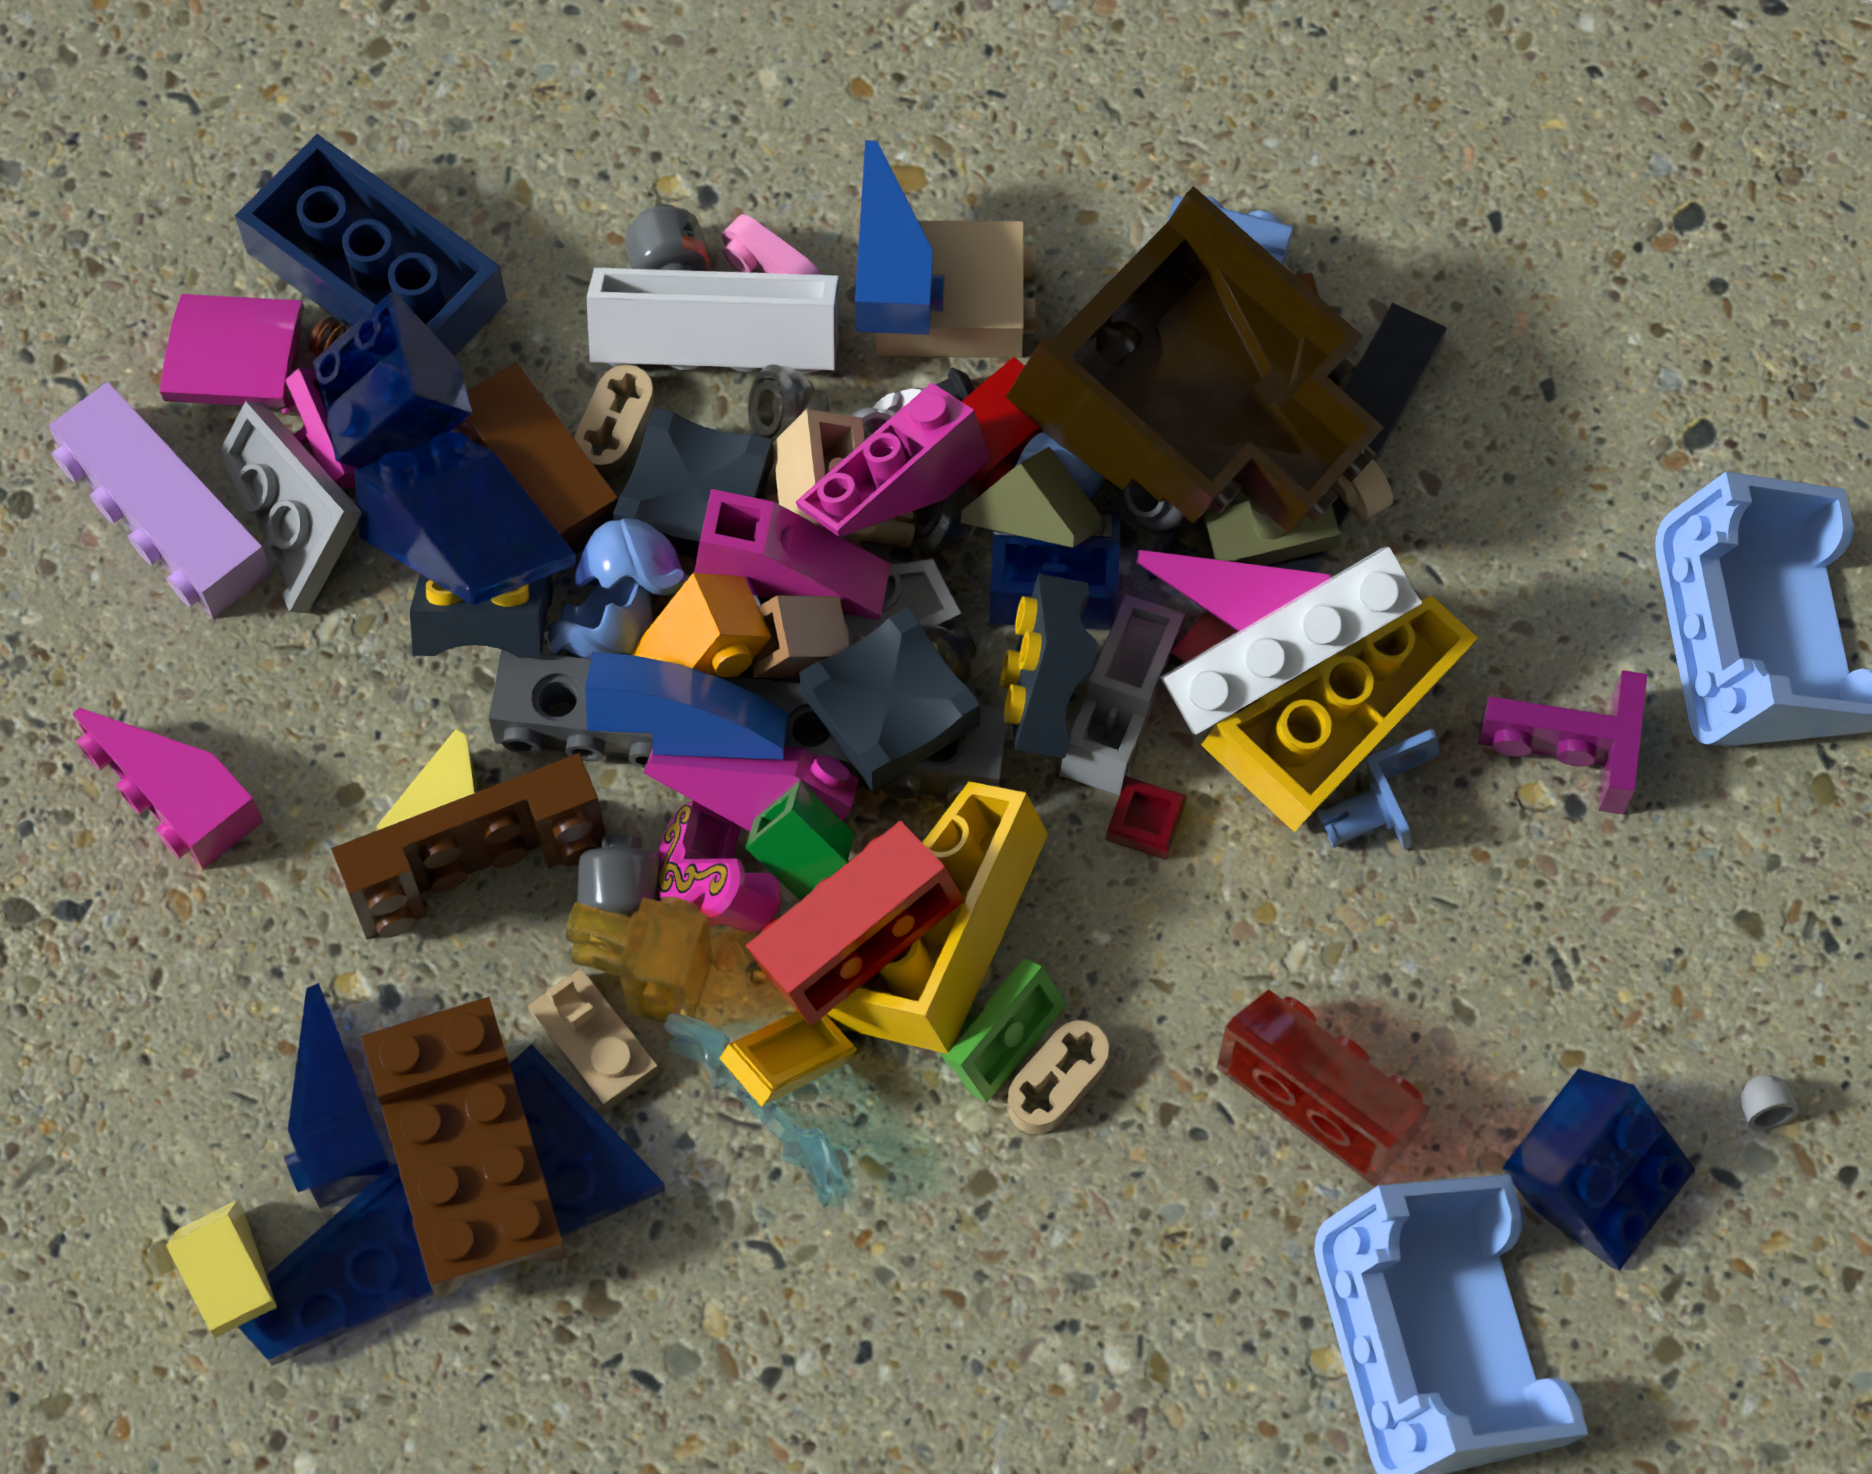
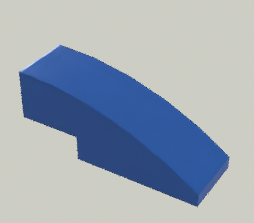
(682, 709)

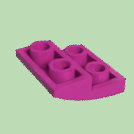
(231, 350)

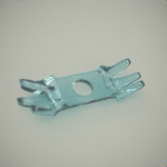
(801, 1146)

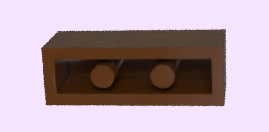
(540, 454)

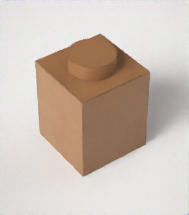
(801, 634)

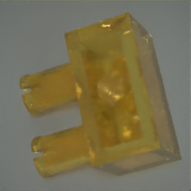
(657, 953)

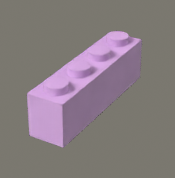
(159, 500)

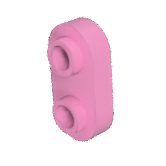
(758, 250)

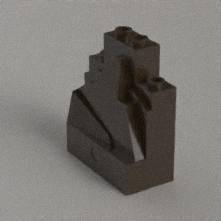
(1205, 377)

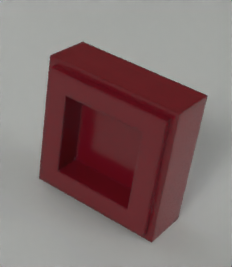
(1146, 818)

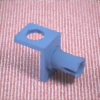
(1378, 804)

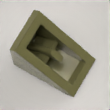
(1038, 503)

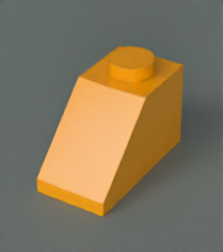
(708, 627)

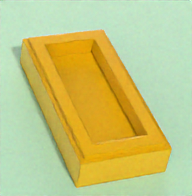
(786, 1056)

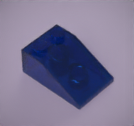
(458, 519)

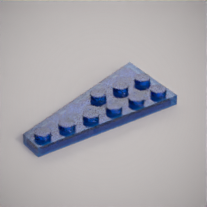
(369, 1254)

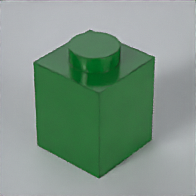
(800, 840)

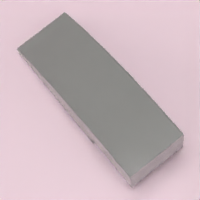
(1121, 694)

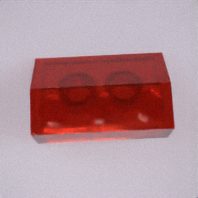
(1321, 1084)

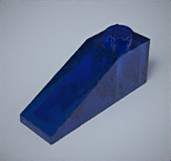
(328, 1116)

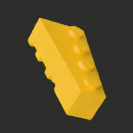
(1322, 725)
(926, 992)

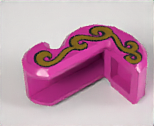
(701, 869)

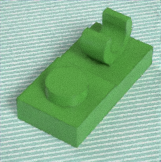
(1005, 1029)

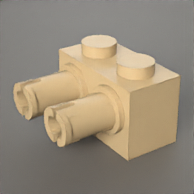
(810, 451)

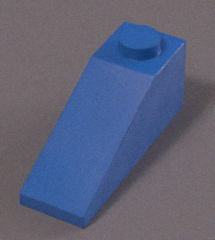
(894, 257)

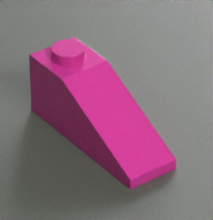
(1228, 589)
(747, 786)

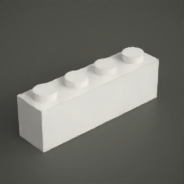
(713, 319)
(1290, 640)

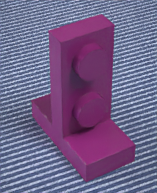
(1576, 736)

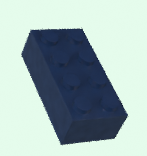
(356, 239)

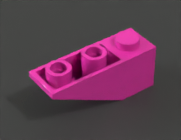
(902, 466)
(788, 555)
(184, 787)

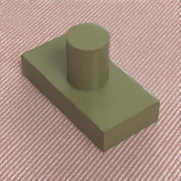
(1251, 537)

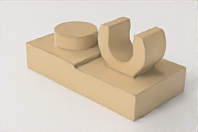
(593, 1039)

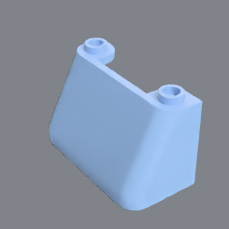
(1759, 612)
(1436, 1329)

